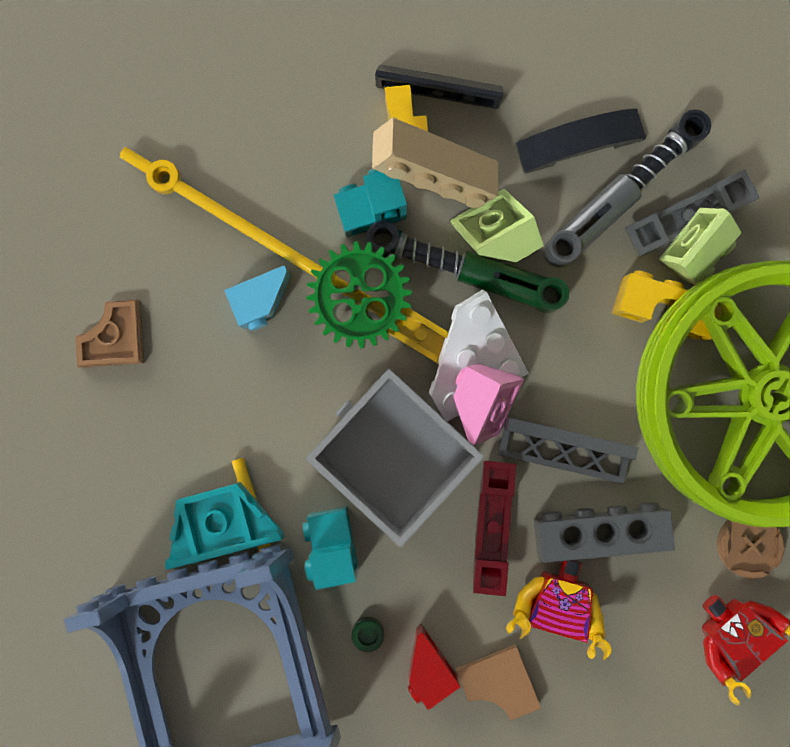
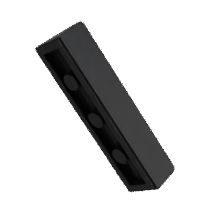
(440, 86)

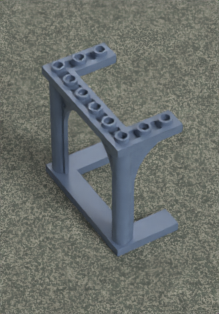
(119, 620)

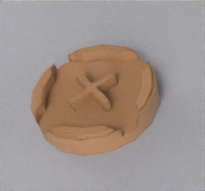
(750, 549)

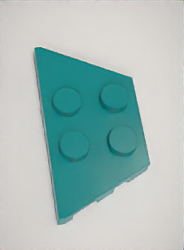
(218, 525)

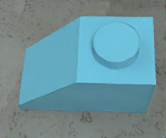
(258, 298)

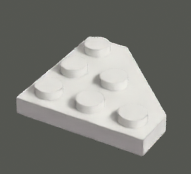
(473, 339)

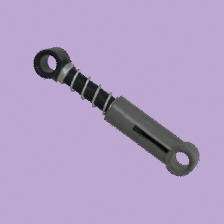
(625, 189)

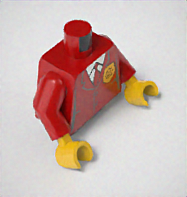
(740, 639)

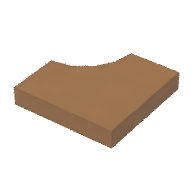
(114, 339)
(500, 680)

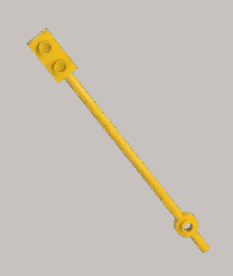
(415, 332)

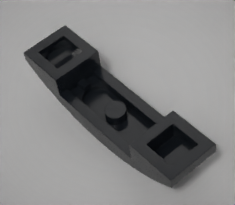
(579, 138)

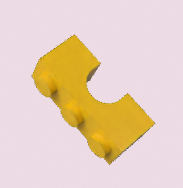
(640, 295)

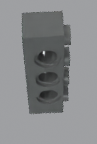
(654, 536)

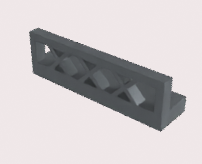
(577, 440)

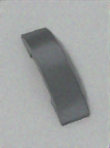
(667, 224)

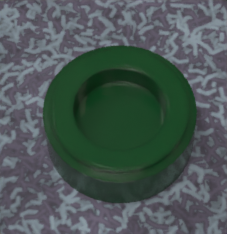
(368, 634)

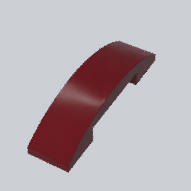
(493, 528)

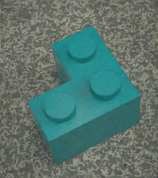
(374, 201)
(333, 549)

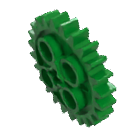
(358, 265)

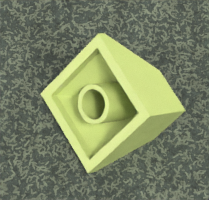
(500, 229)

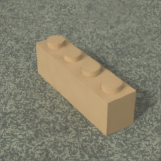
(434, 163)

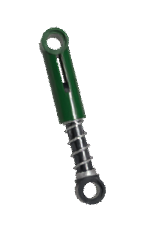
(474, 269)

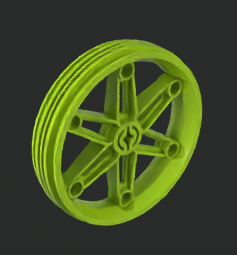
(754, 395)

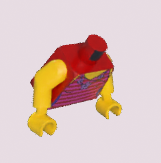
(562, 607)

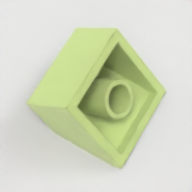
(701, 244)

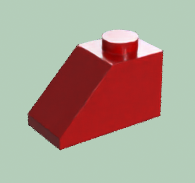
(429, 672)

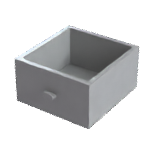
(394, 457)

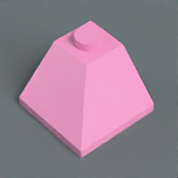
(485, 400)

